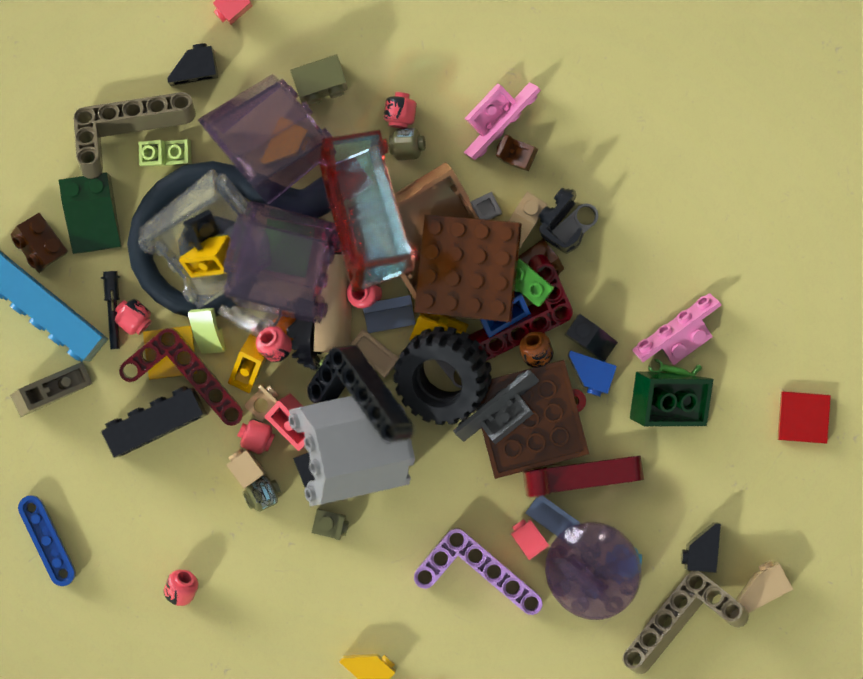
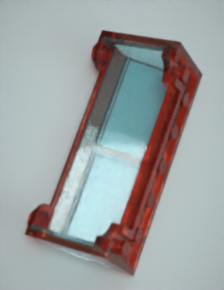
(365, 209)

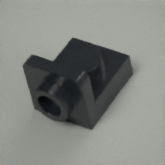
(200, 228)

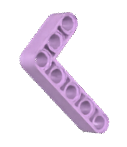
(481, 567)

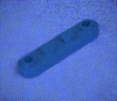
(46, 540)

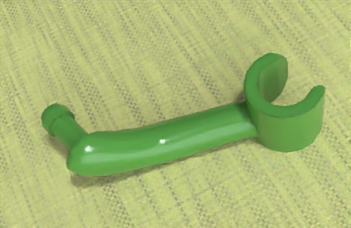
(675, 370)

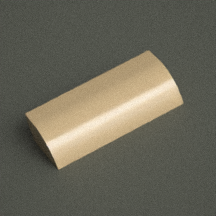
(336, 325)

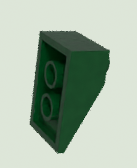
(90, 213)
(670, 399)

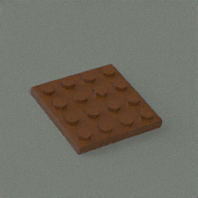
(468, 268)
(546, 436)

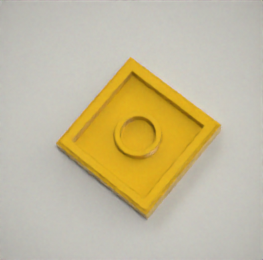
(165, 368)

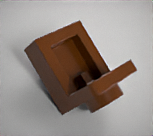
(516, 152)

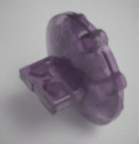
(593, 570)

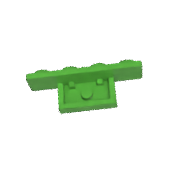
(531, 284)

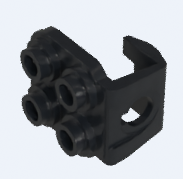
(551, 218)

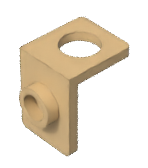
(268, 394)

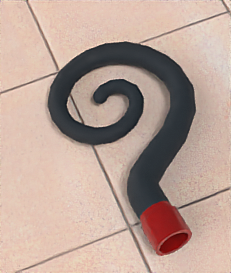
(307, 201)

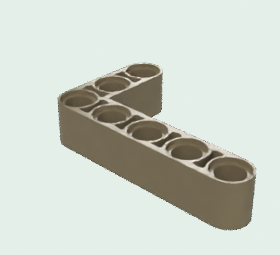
(125, 117)
(680, 617)

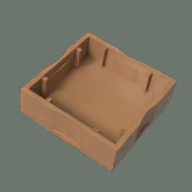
(431, 194)

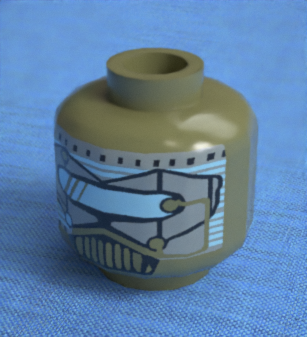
(406, 144)
(262, 494)

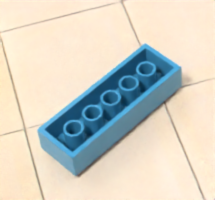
(48, 312)

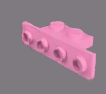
(495, 114)
(681, 334)

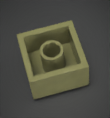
(319, 80)

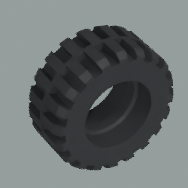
(423, 395)

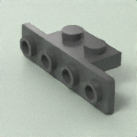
(502, 412)

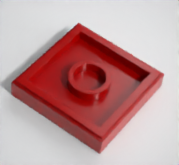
(804, 417)

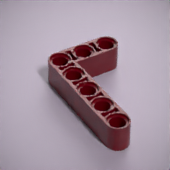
(549, 317)
(187, 370)
(582, 475)

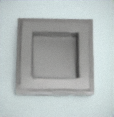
(486, 207)

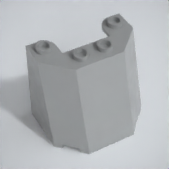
(348, 452)

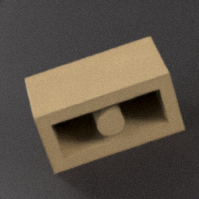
(245, 467)

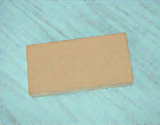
(377, 354)

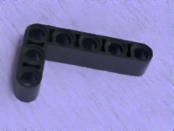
(350, 369)

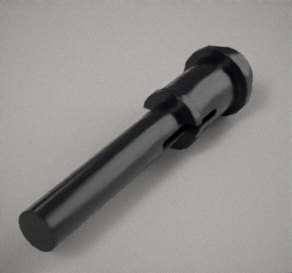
(110, 281)

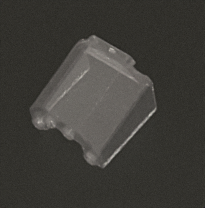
(165, 230)

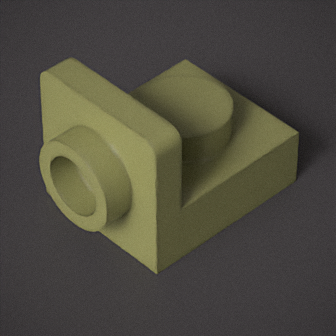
(330, 524)

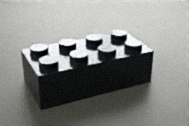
(153, 423)

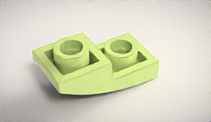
(165, 153)
(205, 330)

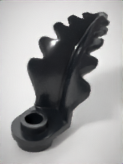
(303, 342)

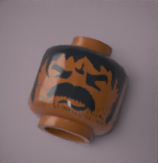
(536, 349)

